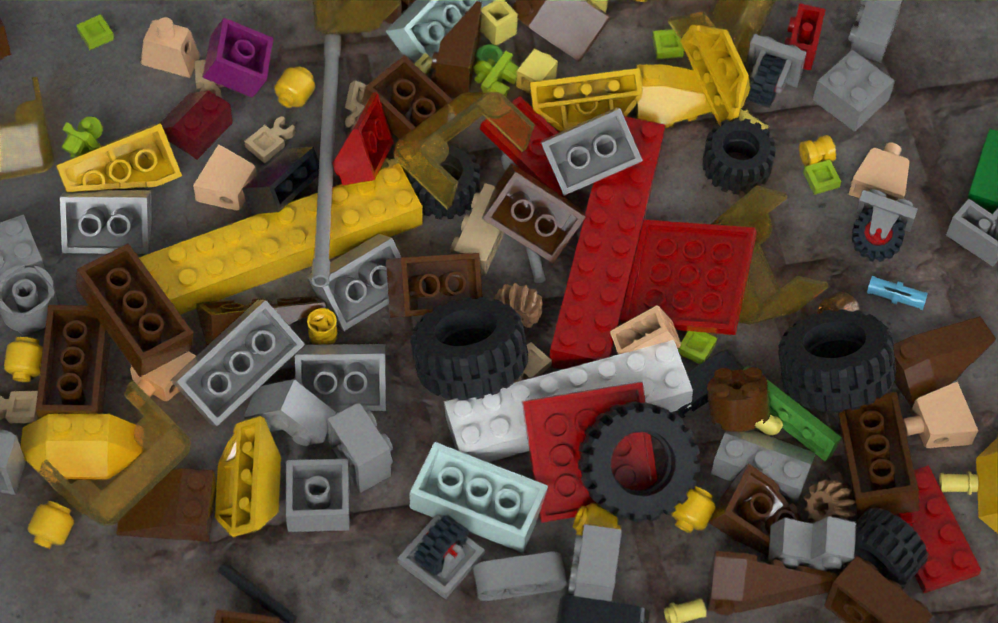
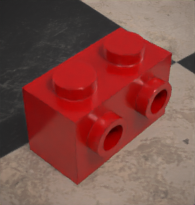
(806, 31)

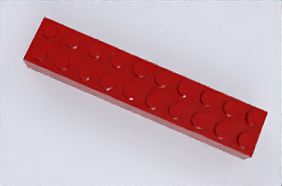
(606, 255)

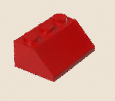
(364, 145)

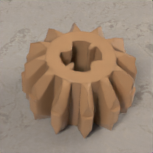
(523, 300)
(828, 499)

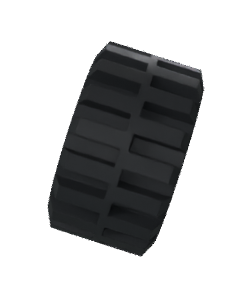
(741, 138)
(465, 171)
(889, 545)

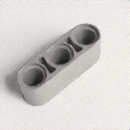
(519, 576)

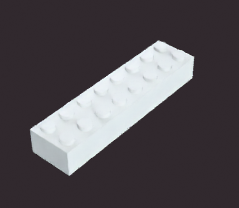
(496, 426)

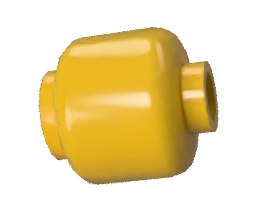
(294, 87)
(23, 358)
(695, 511)
(596, 516)
(50, 524)

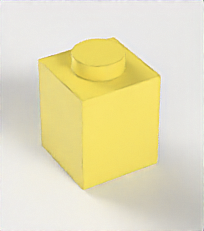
(498, 22)
(536, 68)

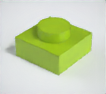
(95, 32)
(667, 44)
(822, 177)
(697, 346)

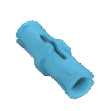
(878, 287)

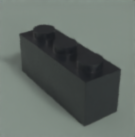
(282, 180)

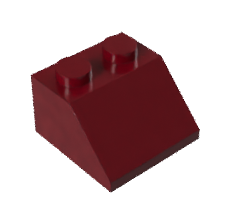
(197, 122)

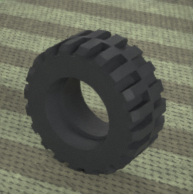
(469, 348)
(837, 360)
(674, 480)

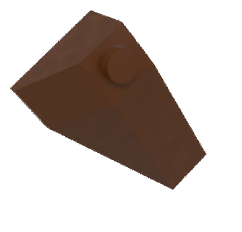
(219, 315)
(938, 356)
(751, 508)

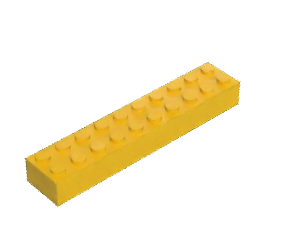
(282, 241)

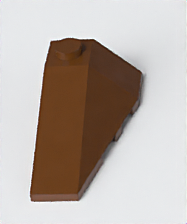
(743, 584)

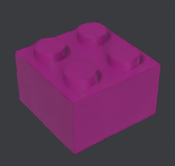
(238, 57)

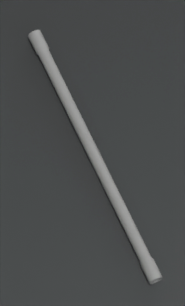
(321, 260)

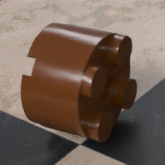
(738, 398)

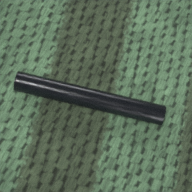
(257, 593)

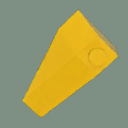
(670, 95)
(125, 163)

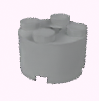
(26, 297)

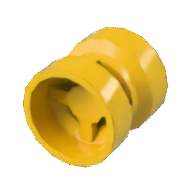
(817, 151)
(318, 323)

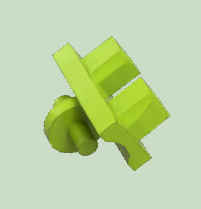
(493, 76)
(85, 138)

